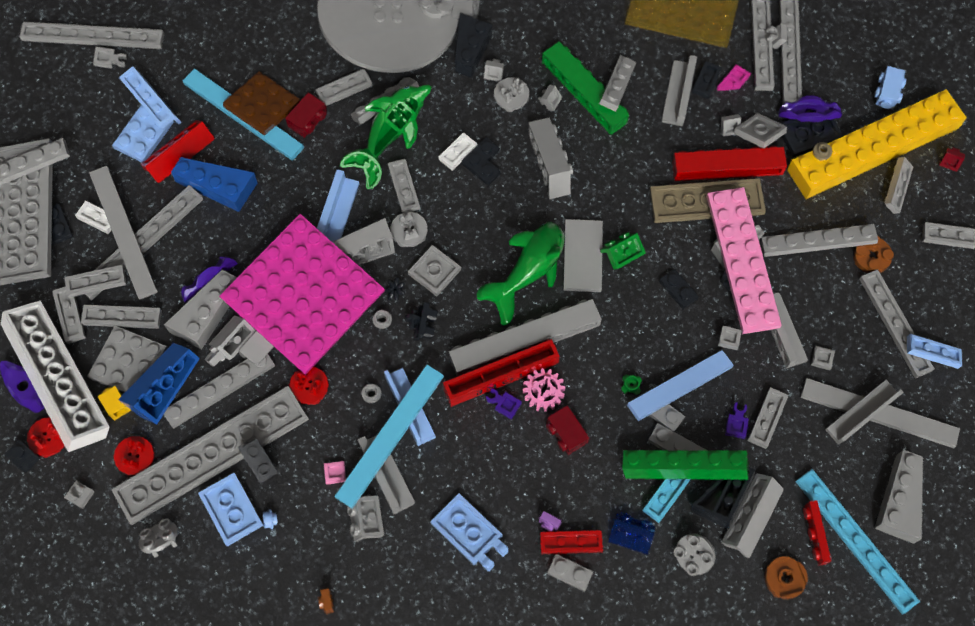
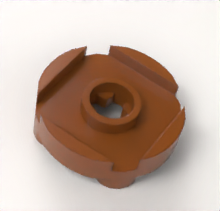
(883, 253)
(791, 567)

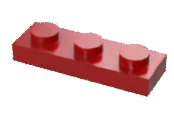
(816, 533)
(571, 542)

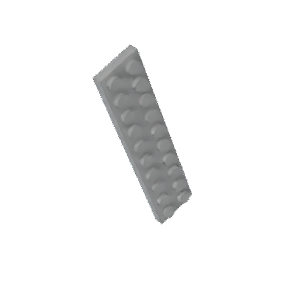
(207, 455)

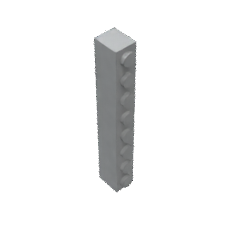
(554, 326)

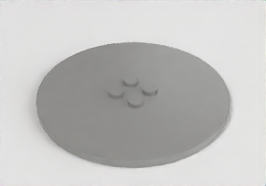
(385, 33)

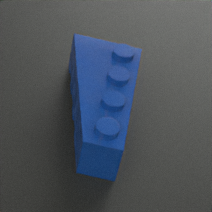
(216, 182)
(160, 383)

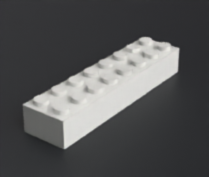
(54, 375)

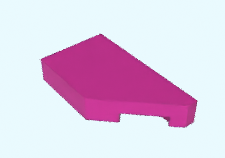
(734, 79)

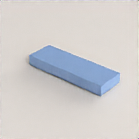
(934, 351)

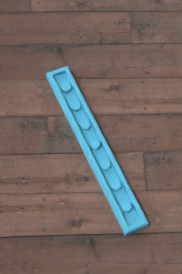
(216, 95)
(389, 436)
(858, 542)

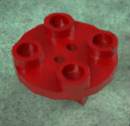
(317, 388)
(39, 442)
(131, 464)

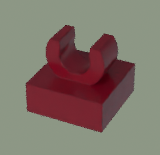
(952, 159)

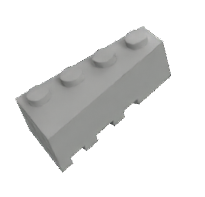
(551, 157)
(902, 502)

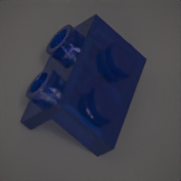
(632, 533)

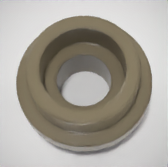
(822, 155)

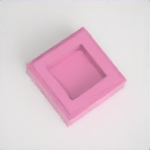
(335, 472)

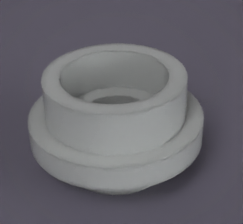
(382, 314)
(368, 388)

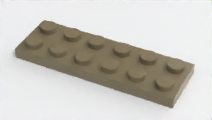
(690, 201)

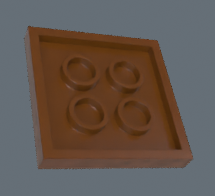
(261, 103)

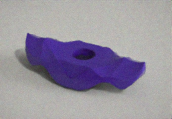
(822, 110)
(206, 276)
(12, 377)

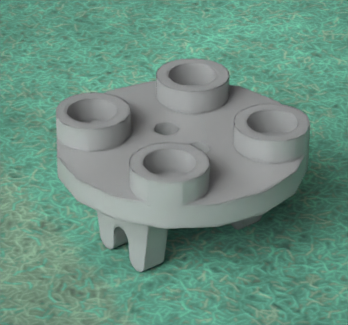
(505, 99)
(412, 236)
(158, 537)
(701, 561)

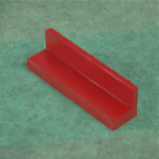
(183, 145)

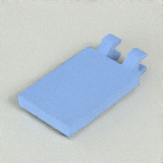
(469, 531)

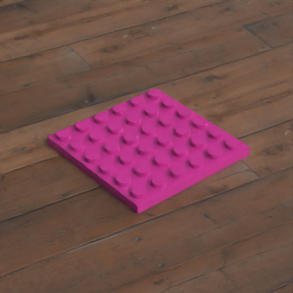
(302, 293)

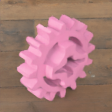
(536, 387)

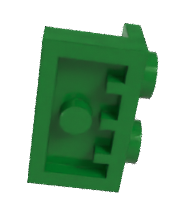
(624, 249)

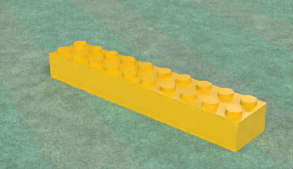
(877, 143)

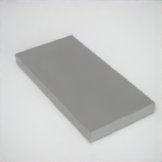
(583, 255)

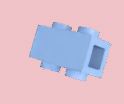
(890, 87)

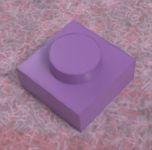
(549, 522)

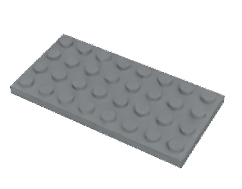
(25, 220)

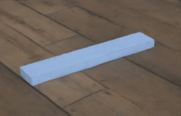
(680, 385)

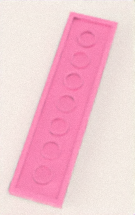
(743, 261)

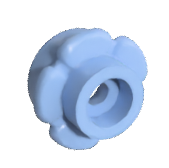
(269, 519)

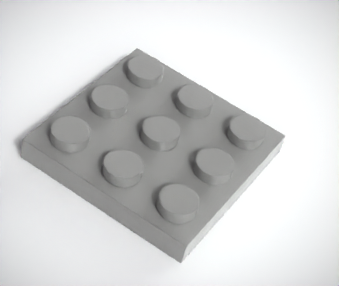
(124, 359)

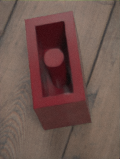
(306, 115)
(567, 430)

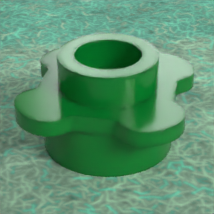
(635, 380)

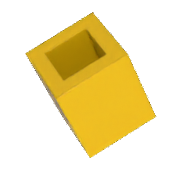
(112, 405)

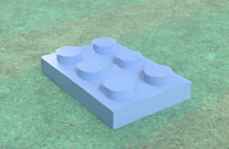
(140, 136)
(230, 509)

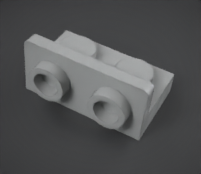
(366, 519)

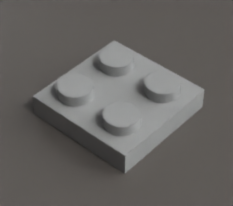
(760, 130)
(434, 270)

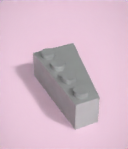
(368, 243)
(202, 313)

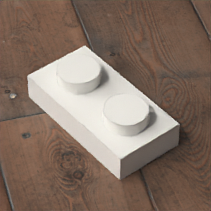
(457, 151)
(93, 216)

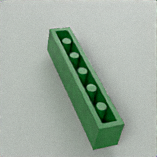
(583, 87)
(685, 464)

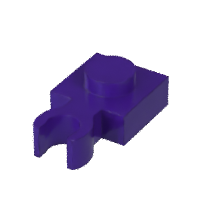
(506, 404)
(736, 423)

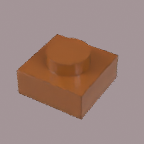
(326, 601)

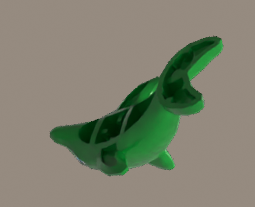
(393, 118)
(537, 258)

